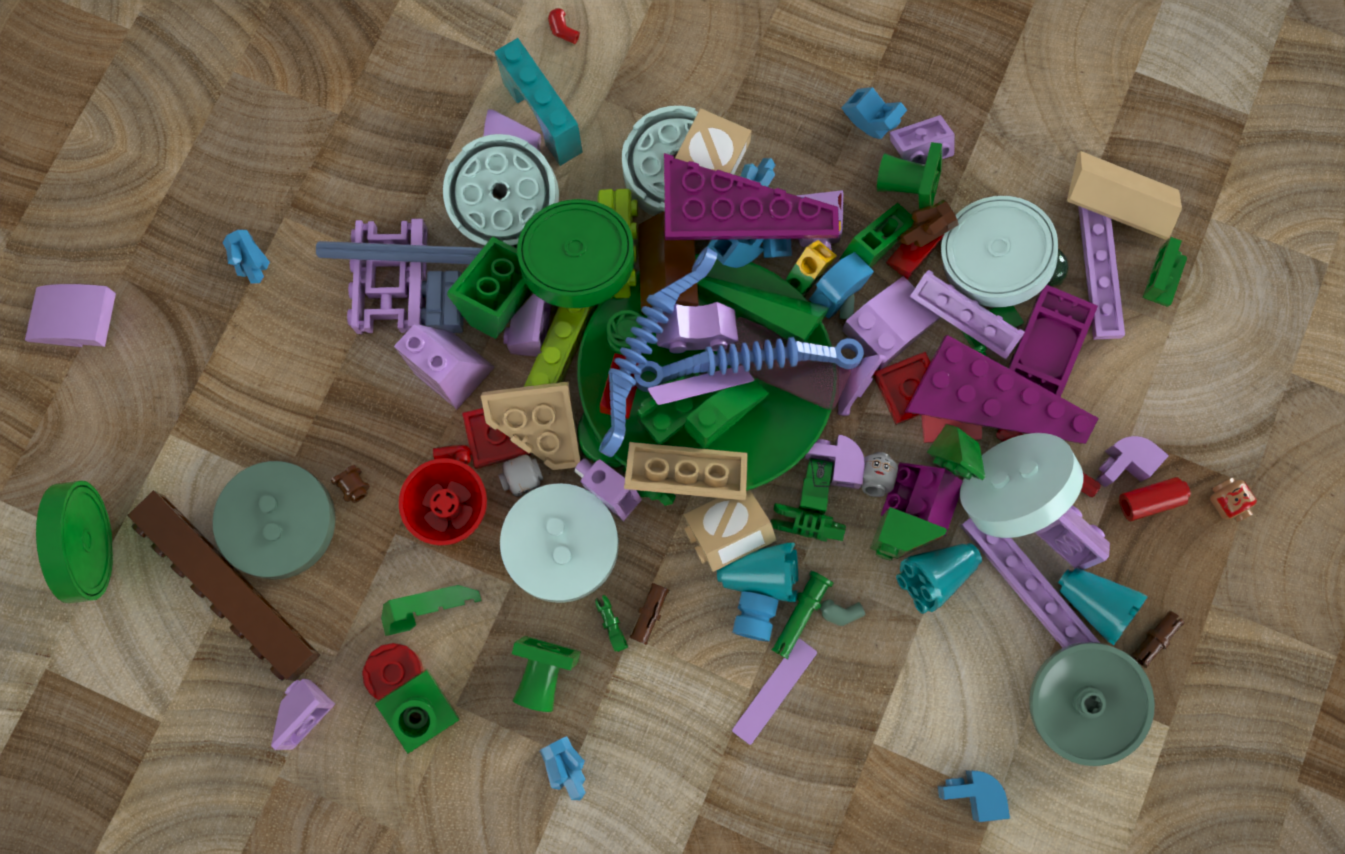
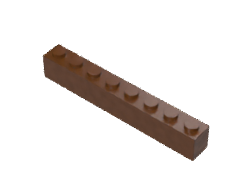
(224, 587)

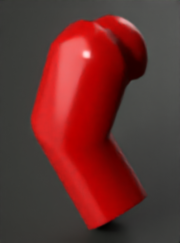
(559, 27)
(456, 452)

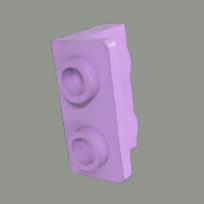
(915, 140)

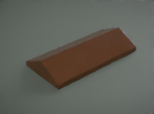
(664, 261)

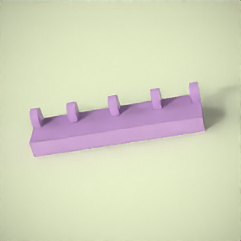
(966, 314)

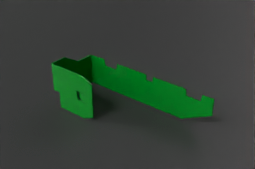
(421, 604)

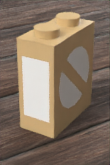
(715, 143)
(728, 530)

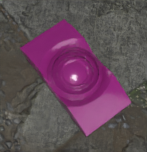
(1052, 338)

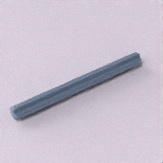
(396, 252)

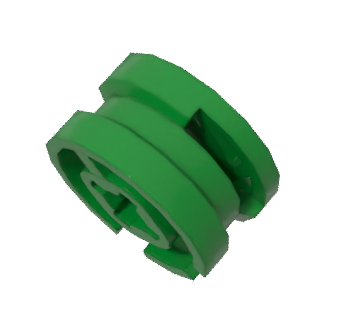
(619, 329)

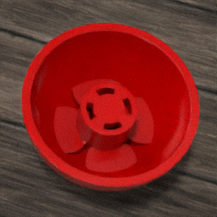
(438, 487)

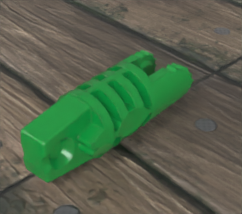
(808, 523)

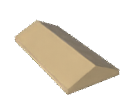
(1124, 196)
(686, 471)

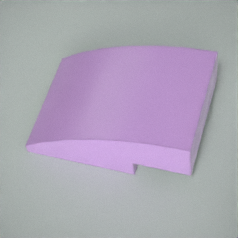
(71, 315)

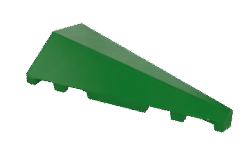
(776, 312)

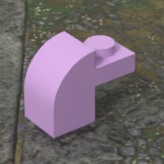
(1135, 455)
(846, 460)

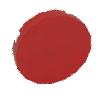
(389, 668)

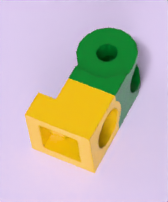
(810, 267)

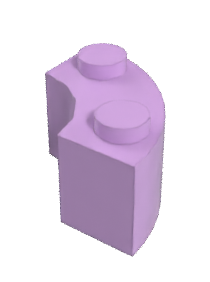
(698, 328)

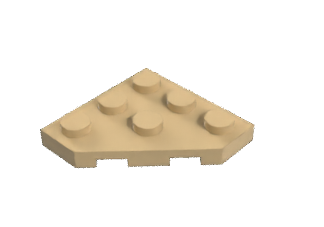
(537, 421)

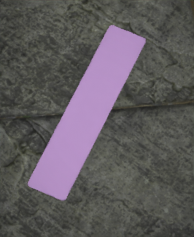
(699, 385)
(774, 692)

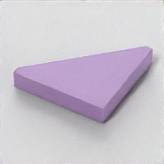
(858, 382)

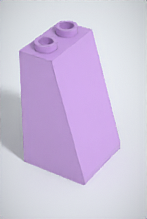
(443, 362)

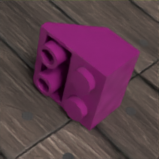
(925, 493)

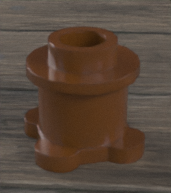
(351, 484)

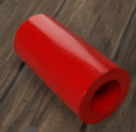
(1154, 498)

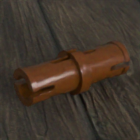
(649, 613)
(1157, 639)

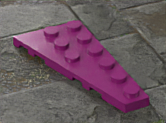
(727, 206)
(984, 393)

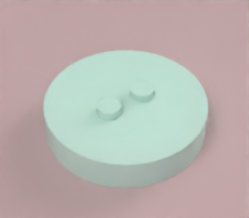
(1000, 251)
(1024, 486)
(559, 543)

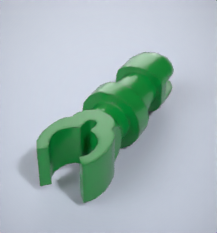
(611, 624)

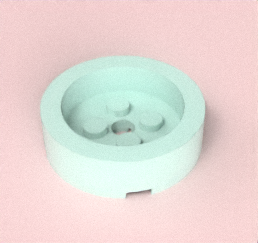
(644, 152)
(493, 162)

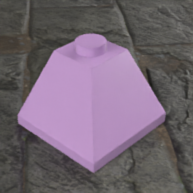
(528, 327)
(299, 713)

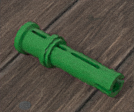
(809, 601)

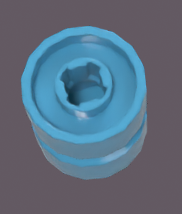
(755, 616)

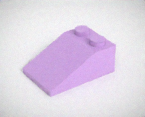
(889, 322)
(1076, 540)

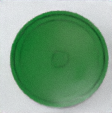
(576, 253)
(74, 542)

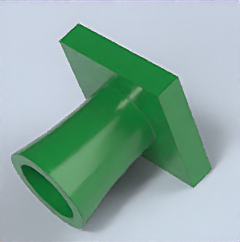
(912, 177)
(541, 672)
(422, 696)

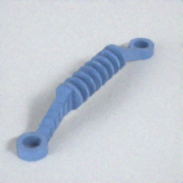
(708, 361)
(620, 380)

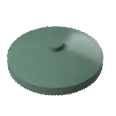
(1091, 703)

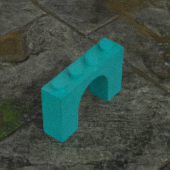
(527, 82)

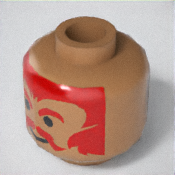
(1233, 499)

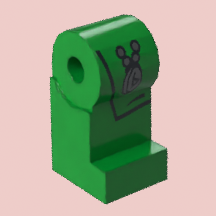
(816, 486)

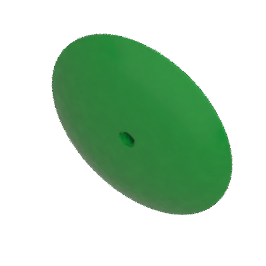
(772, 433)

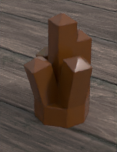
(930, 224)

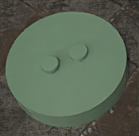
(273, 520)

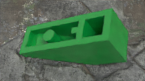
(880, 235)
(723, 411)

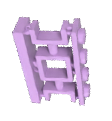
(364, 279)

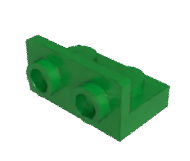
(1165, 273)
(665, 419)

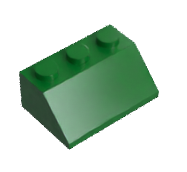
(490, 288)

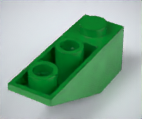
(957, 453)

